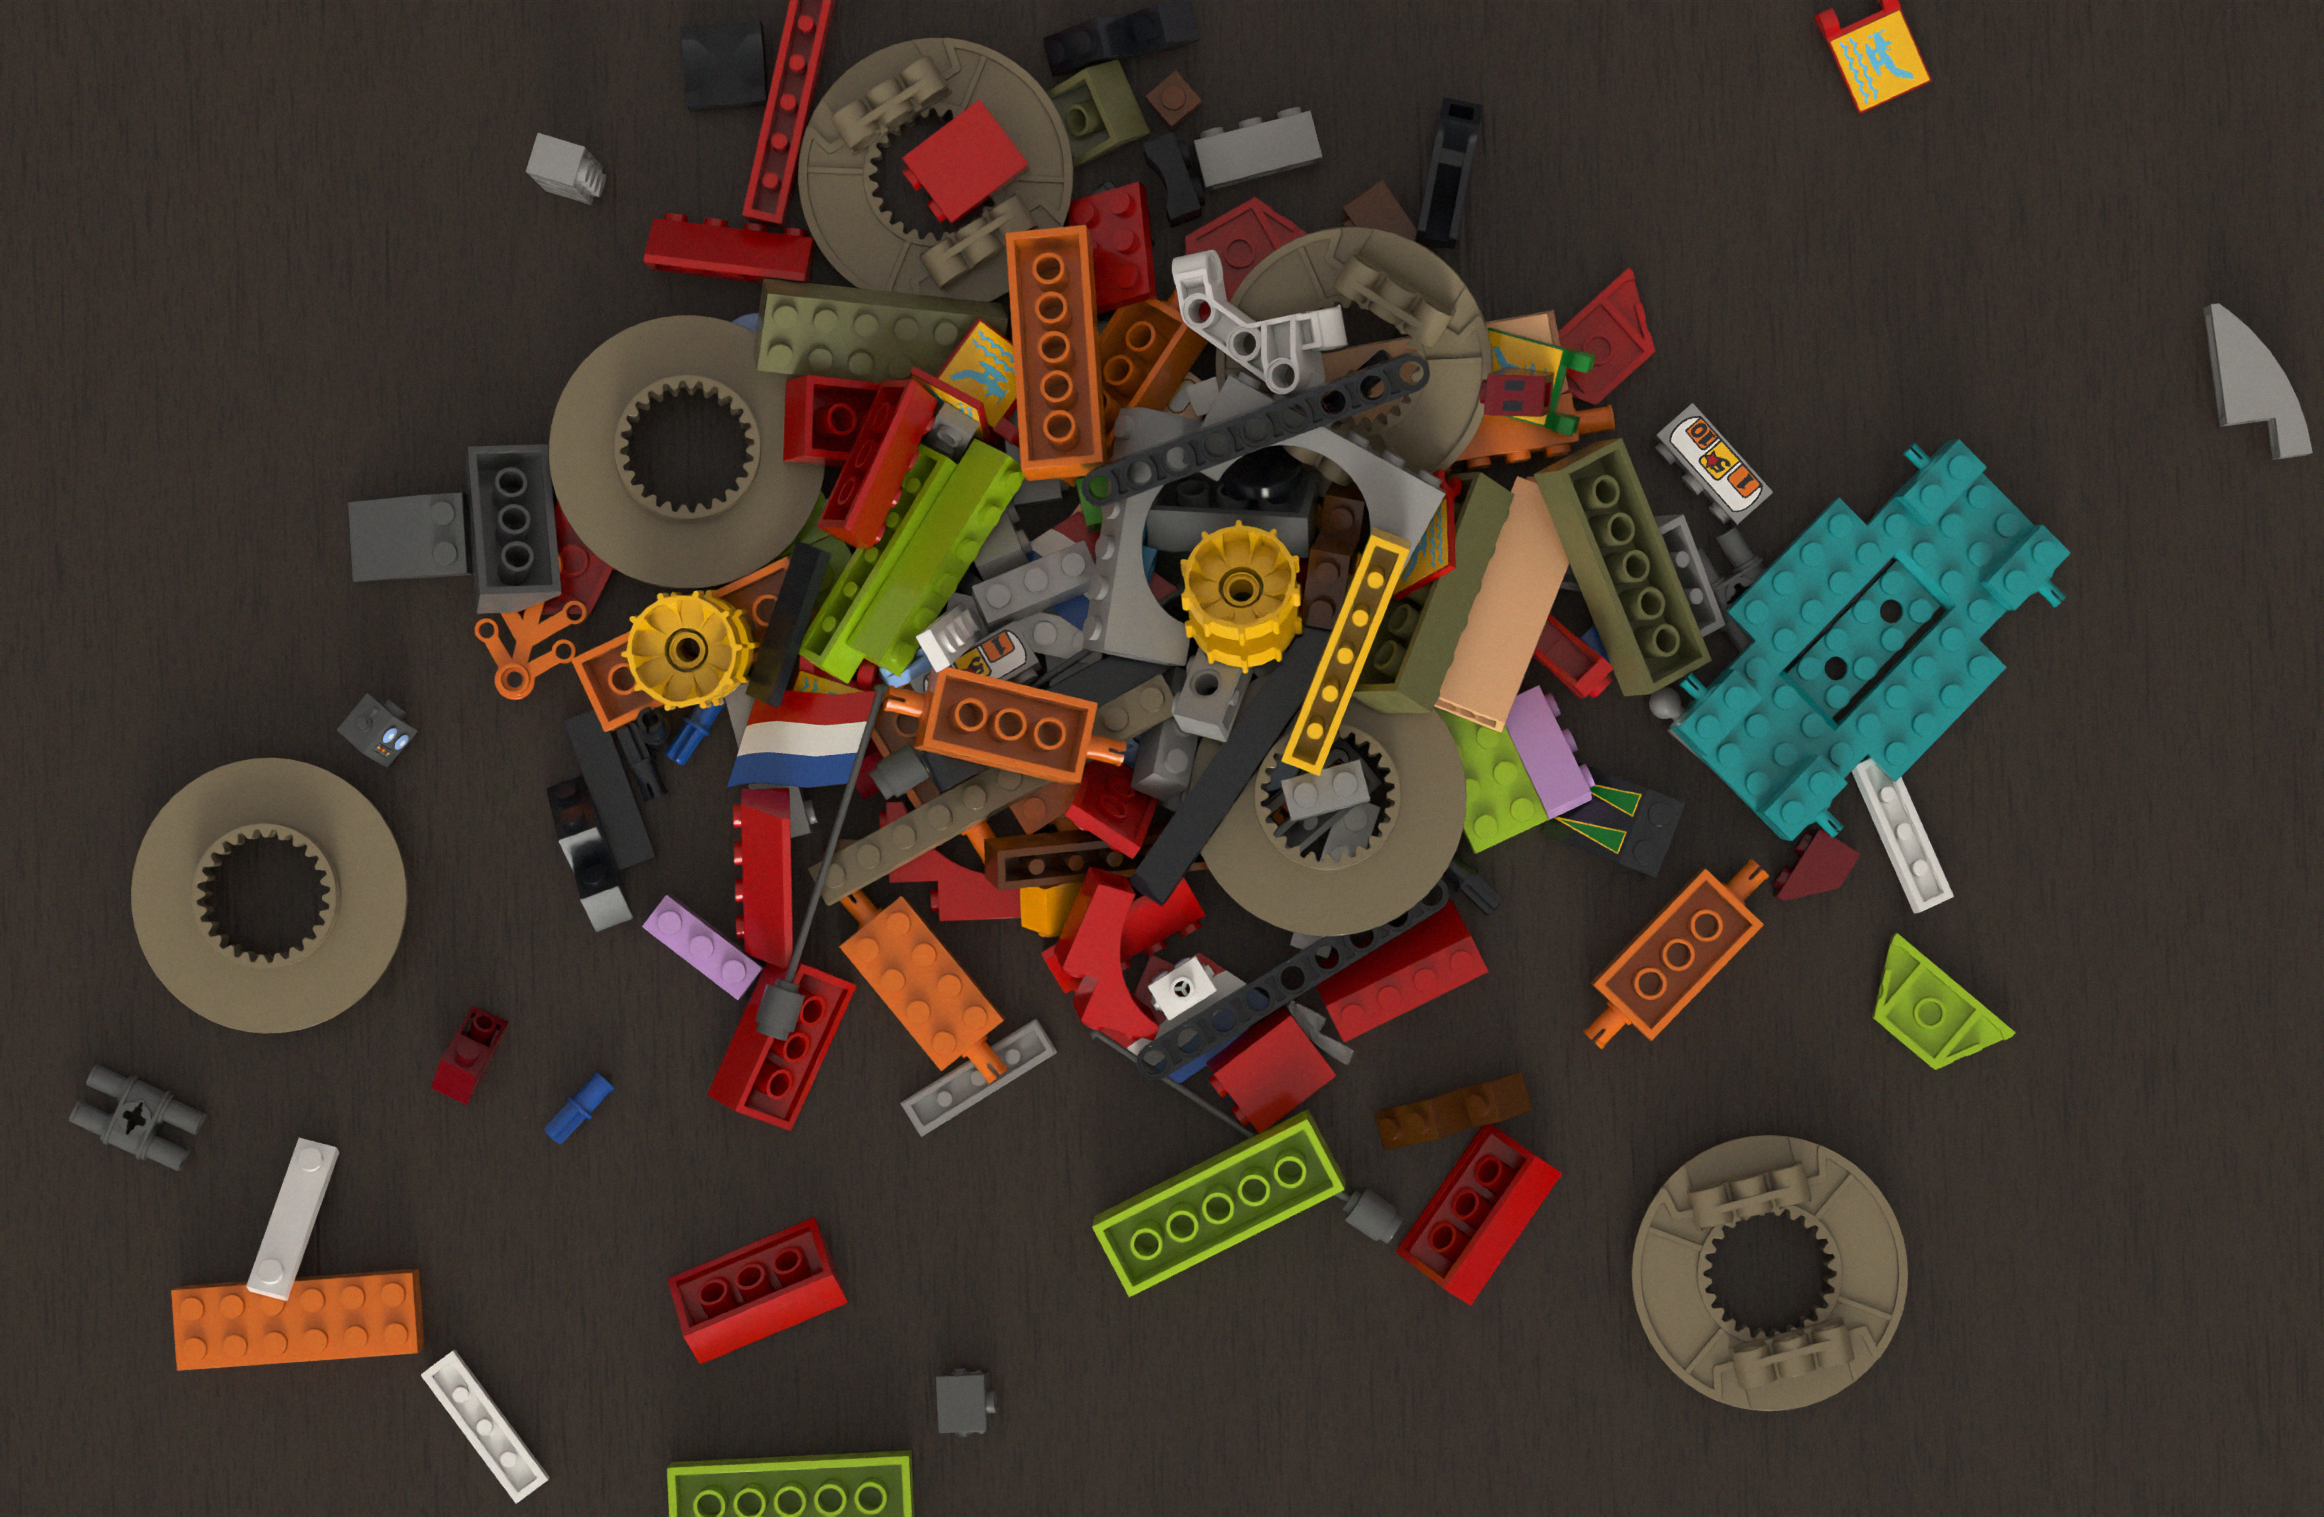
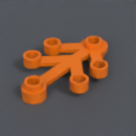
(527, 634)

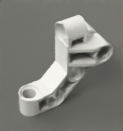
(1286, 347)

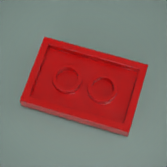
(1120, 244)
(1111, 808)

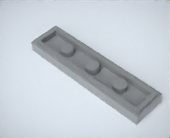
(968, 1086)

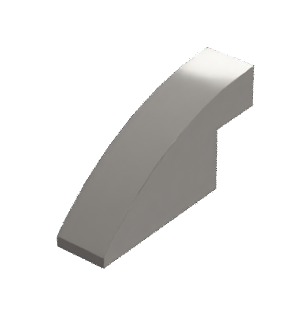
(2252, 384)

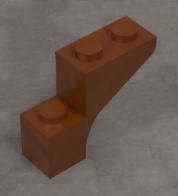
(1334, 554)
(1453, 1111)

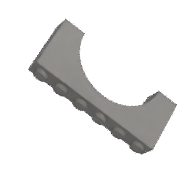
(1394, 495)
(1122, 609)

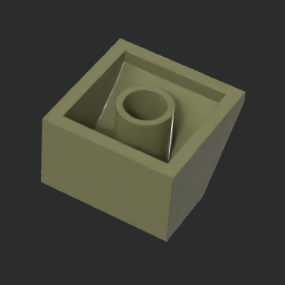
(1098, 112)

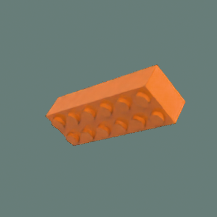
(1056, 352)
(608, 674)
(320, 1321)

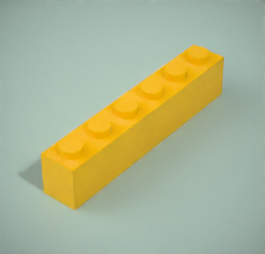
(1346, 651)

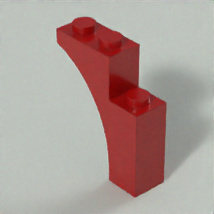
(1572, 660)
(960, 891)
(1092, 952)

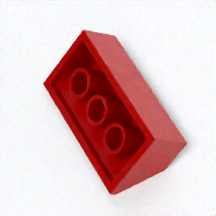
(729, 252)
(878, 463)
(766, 874)
(1143, 930)
(1401, 973)
(772, 1075)
(1478, 1213)
(756, 1291)

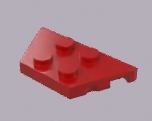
(1242, 241)
(1613, 330)
(582, 575)

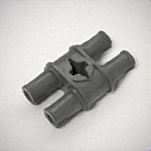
(1745, 571)
(118, 1126)

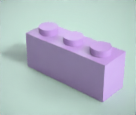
(1548, 753)
(703, 946)

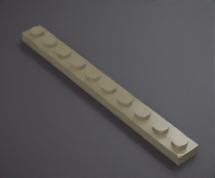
(977, 800)

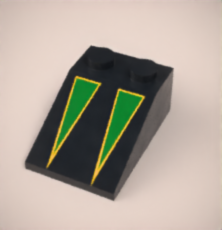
(1620, 823)

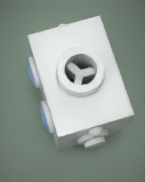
(1190, 971)

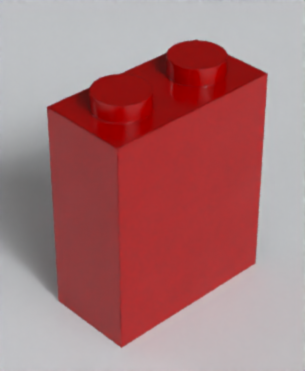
(964, 164)
(1269, 1070)

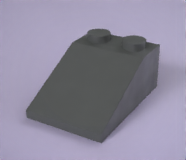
(410, 537)

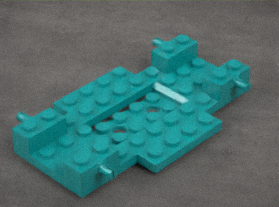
(1952, 548)

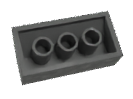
(1201, 504)
(511, 527)

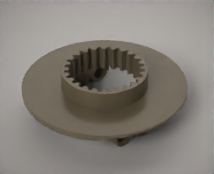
(893, 90)
(1406, 288)
(592, 461)
(1380, 881)
(364, 897)
(1749, 1180)

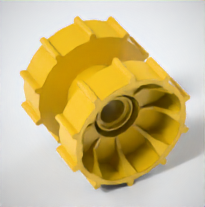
(1237, 562)
(657, 654)

